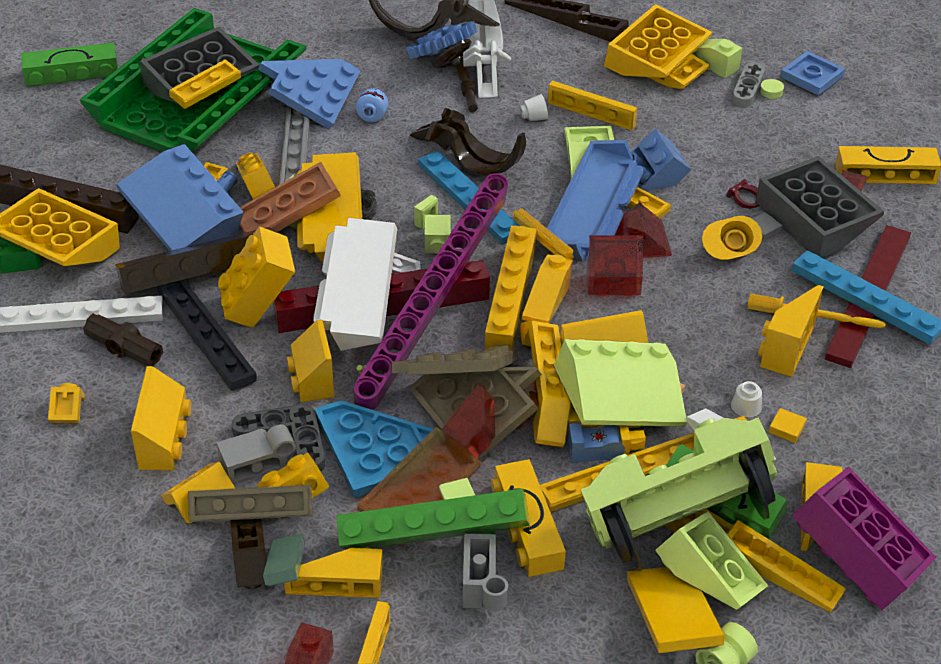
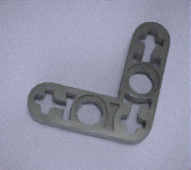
(290, 418)

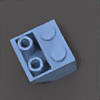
(660, 161)

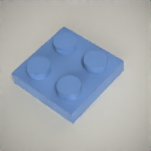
(812, 73)

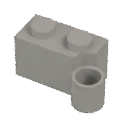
(255, 453)
(480, 580)

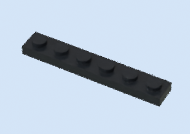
(208, 334)

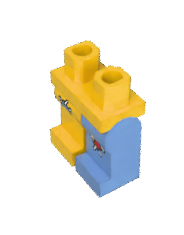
(600, 441)

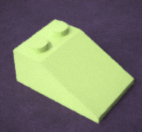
(711, 562)

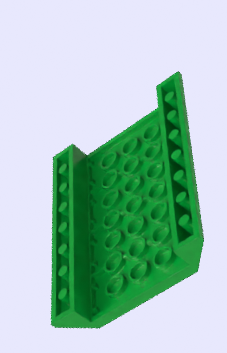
(133, 112)

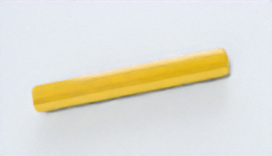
(543, 235)

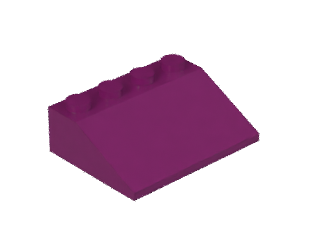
(864, 538)

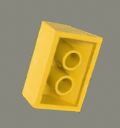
(616, 328)
(160, 421)

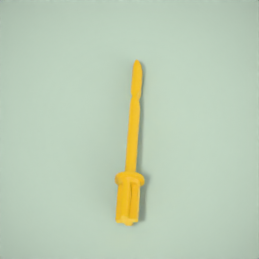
(771, 304)

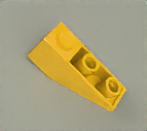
(254, 174)

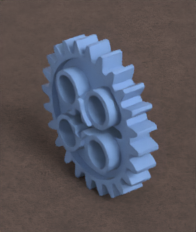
(441, 39)

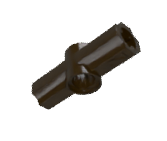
(123, 339)

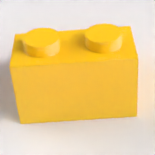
(311, 364)

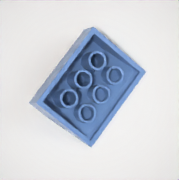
(181, 200)

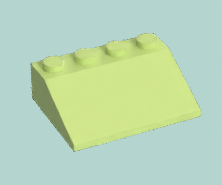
(621, 383)

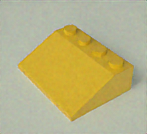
(654, 44)
(59, 229)

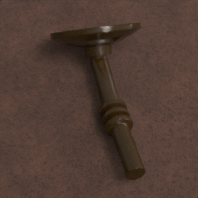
(454, 57)

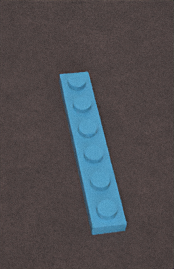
(462, 190)
(868, 297)

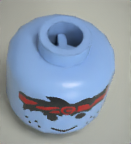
(372, 105)

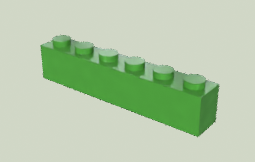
(433, 520)

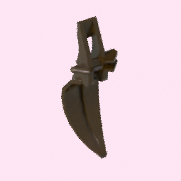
(457, 10)
(468, 151)

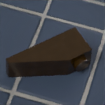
(248, 552)

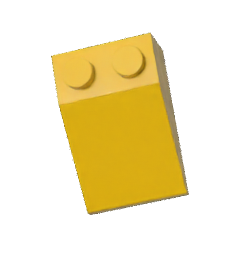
(789, 332)

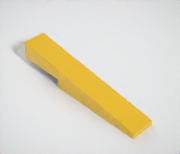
(776, 563)

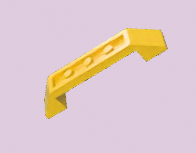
(554, 403)

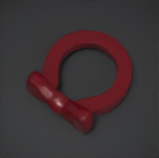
(743, 185)

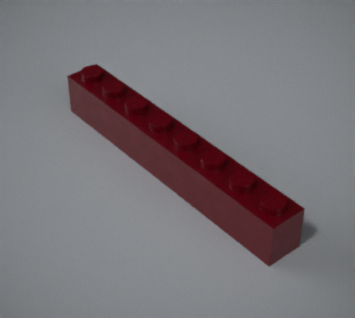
(296, 307)

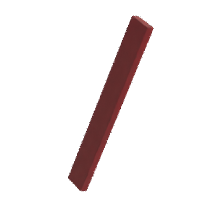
(878, 272)

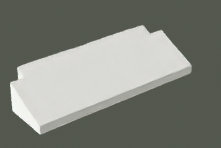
(357, 282)

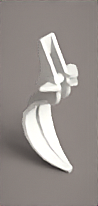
(486, 48)

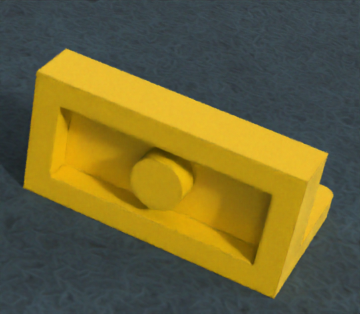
(207, 478)

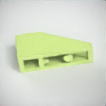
(721, 55)

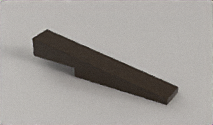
(575, 16)

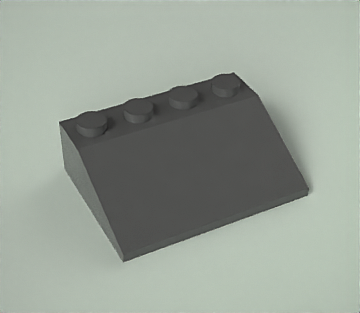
(190, 58)
(817, 205)

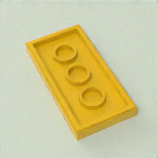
(674, 611)

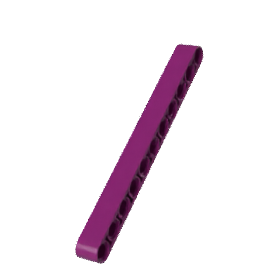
(427, 298)

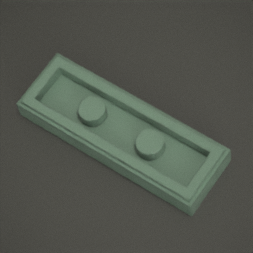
(284, 560)

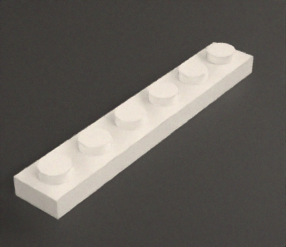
(76, 313)

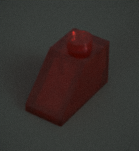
(473, 422)
(310, 646)

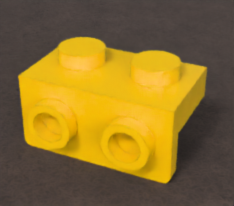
(298, 471)

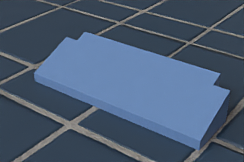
(596, 195)

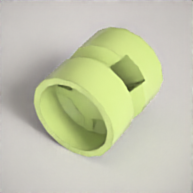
(737, 649)

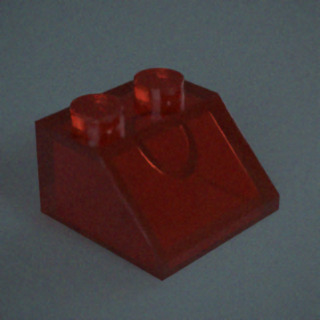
(614, 265)

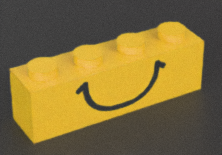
(891, 164)
(540, 543)

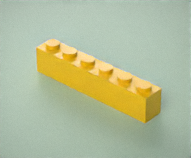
(511, 287)

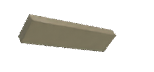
(250, 503)

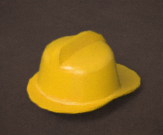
(732, 237)

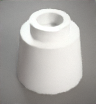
(534, 109)
(747, 400)

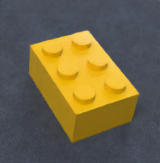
(256, 277)

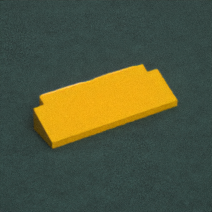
(316, 226)

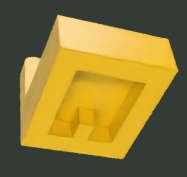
(65, 403)

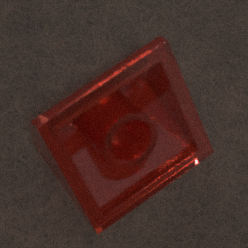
(642, 222)

